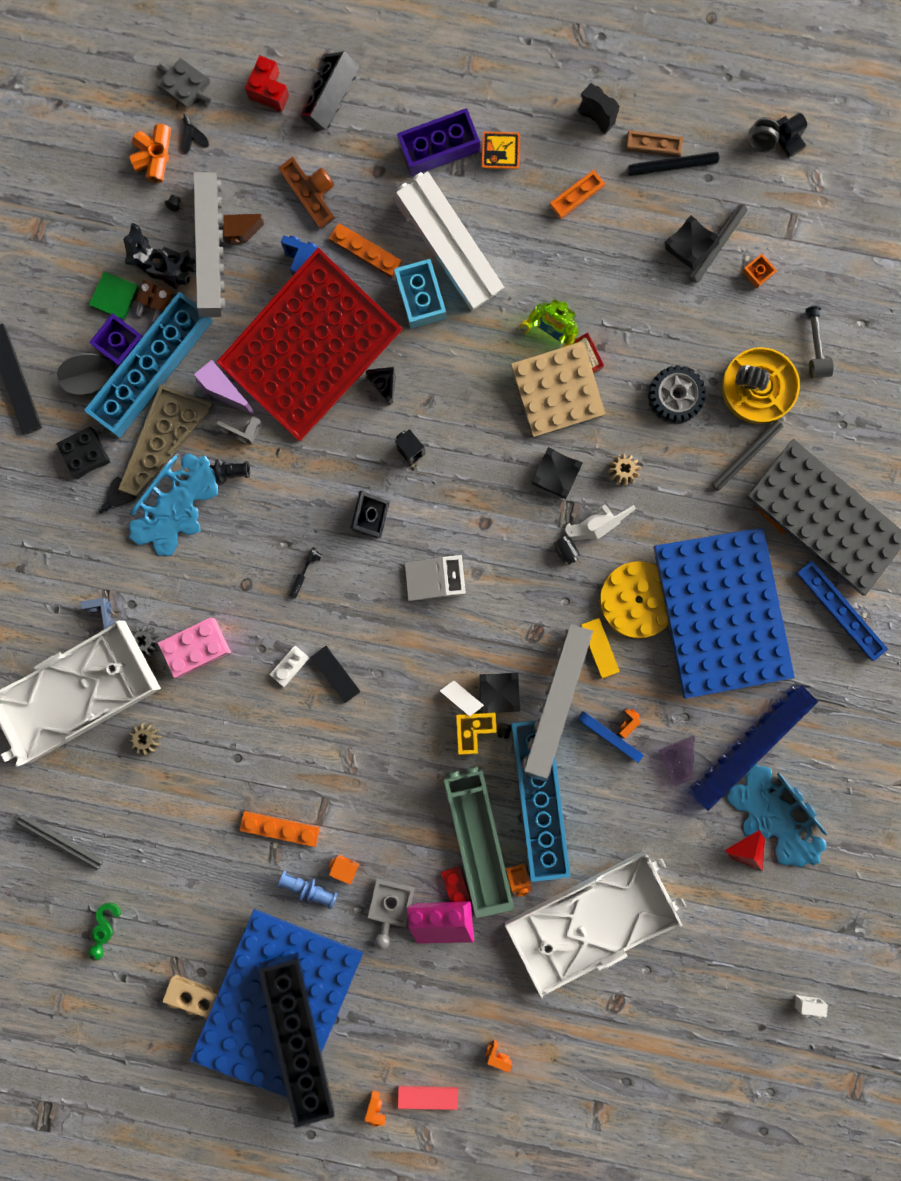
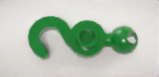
(103, 932)

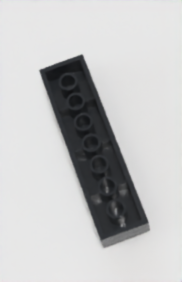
(296, 1040)

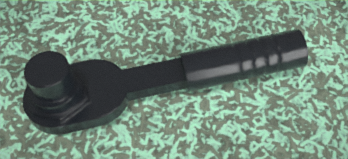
(300, 578)

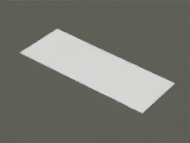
(461, 698)

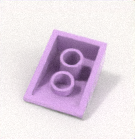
(213, 381)

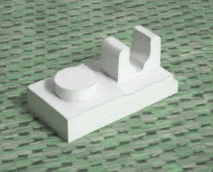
(289, 666)

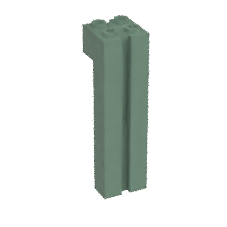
(478, 842)

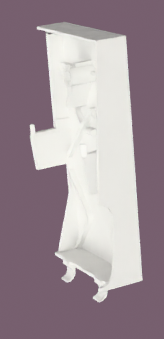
(74, 693)
(594, 922)

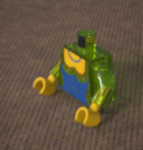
(555, 320)

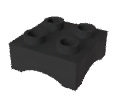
(599, 107)
(692, 243)
(83, 452)
(556, 473)
(499, 692)

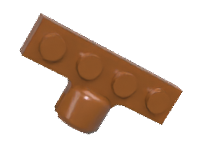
(310, 190)

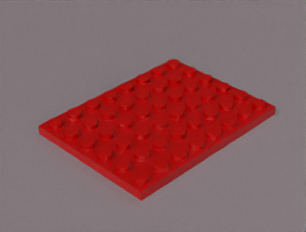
(309, 344)

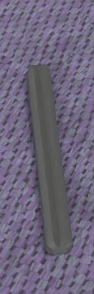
(724, 235)
(747, 455)
(59, 842)

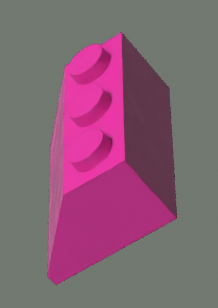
(441, 922)

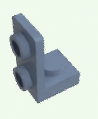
(94, 605)

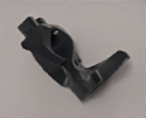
(170, 271)

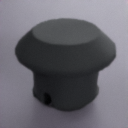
(173, 203)
(504, 729)

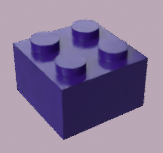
(115, 339)

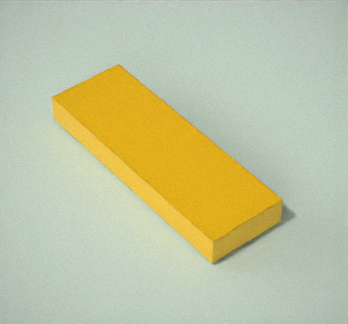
(601, 649)

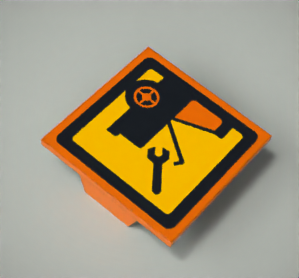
(501, 150)

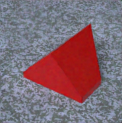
(749, 850)

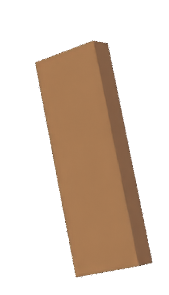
(654, 143)

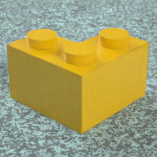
(470, 726)

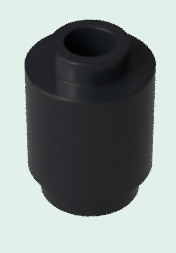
(566, 550)

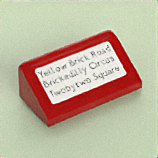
(595, 360)

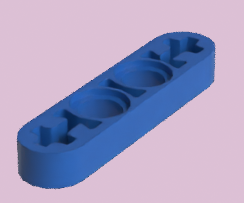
(609, 736)

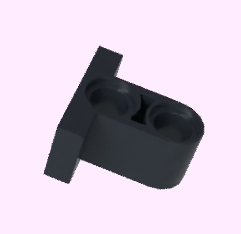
(791, 133)

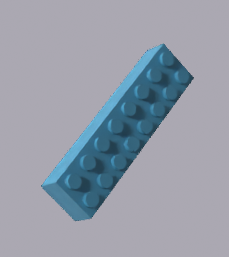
(148, 365)
(540, 813)

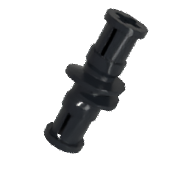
(230, 470)

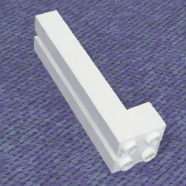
(448, 240)

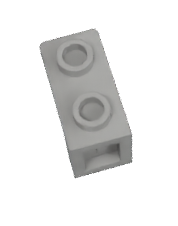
(251, 430)

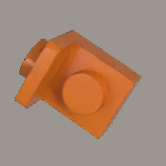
(628, 726)
(519, 880)
(498, 1060)
(373, 1118)

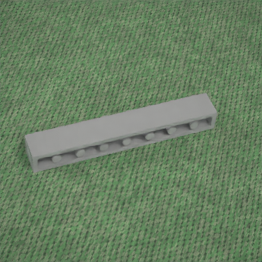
(207, 245)
(558, 702)

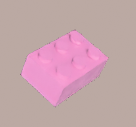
(194, 648)

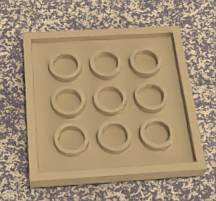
(558, 389)

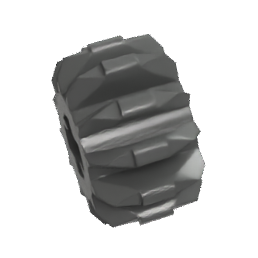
(752, 378)
(149, 637)

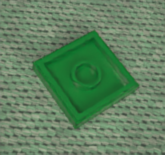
(114, 295)

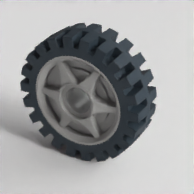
(680, 380)

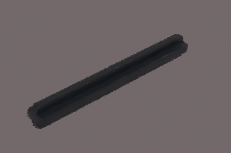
(673, 163)

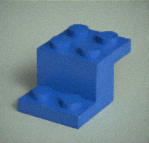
(297, 250)

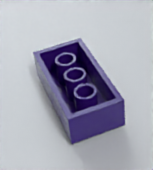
(438, 142)

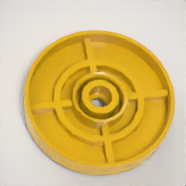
(764, 405)
(619, 601)

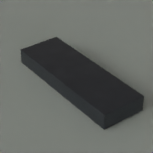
(335, 674)

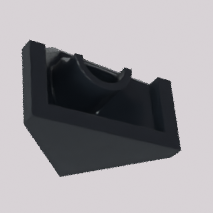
(384, 381)

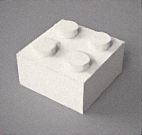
(811, 1006)

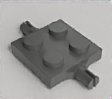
(183, 83)

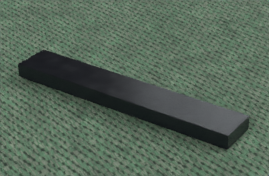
(16, 385)

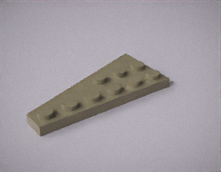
(165, 429)

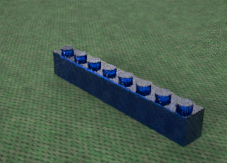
(752, 746)

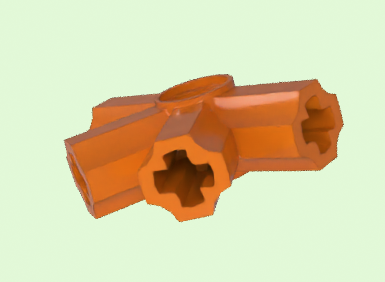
(148, 149)

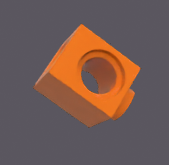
(343, 869)

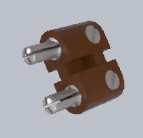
(152, 296)

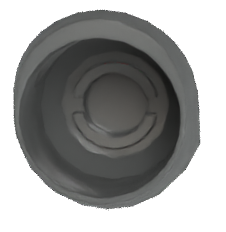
(764, 134)

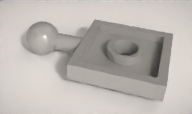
(380, 911)

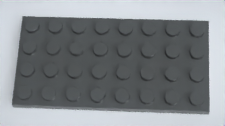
(827, 517)

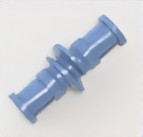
(307, 890)

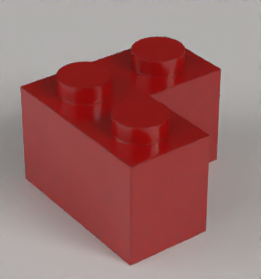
(263, 85)

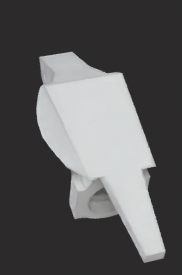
(597, 524)

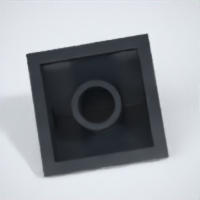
(369, 514)

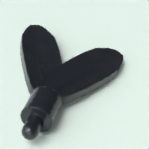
(191, 131)
(114, 497)

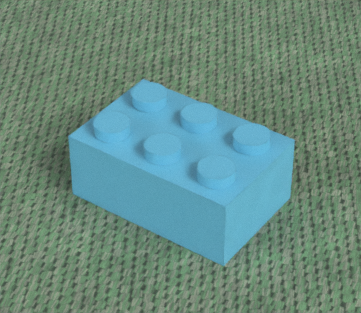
(420, 293)

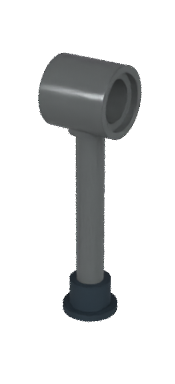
(821, 365)

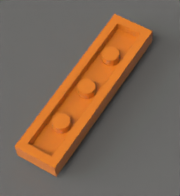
(365, 250)
(279, 828)

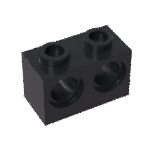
(409, 446)

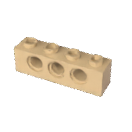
(197, 991)

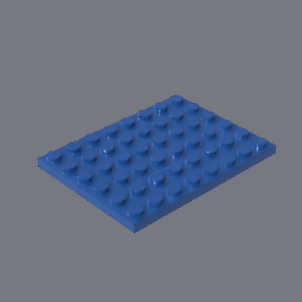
(723, 612)
(238, 1028)

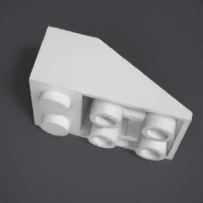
(435, 578)

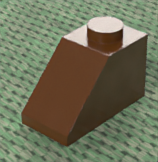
(241, 227)

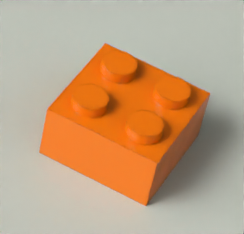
(759, 271)

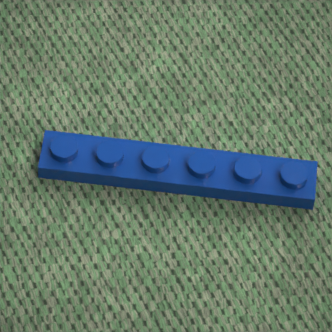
(842, 611)

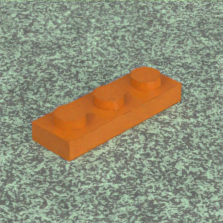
(577, 194)

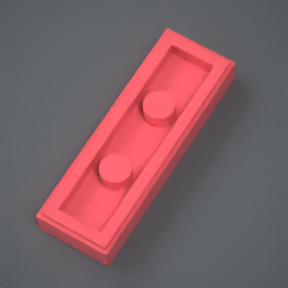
(427, 1097)

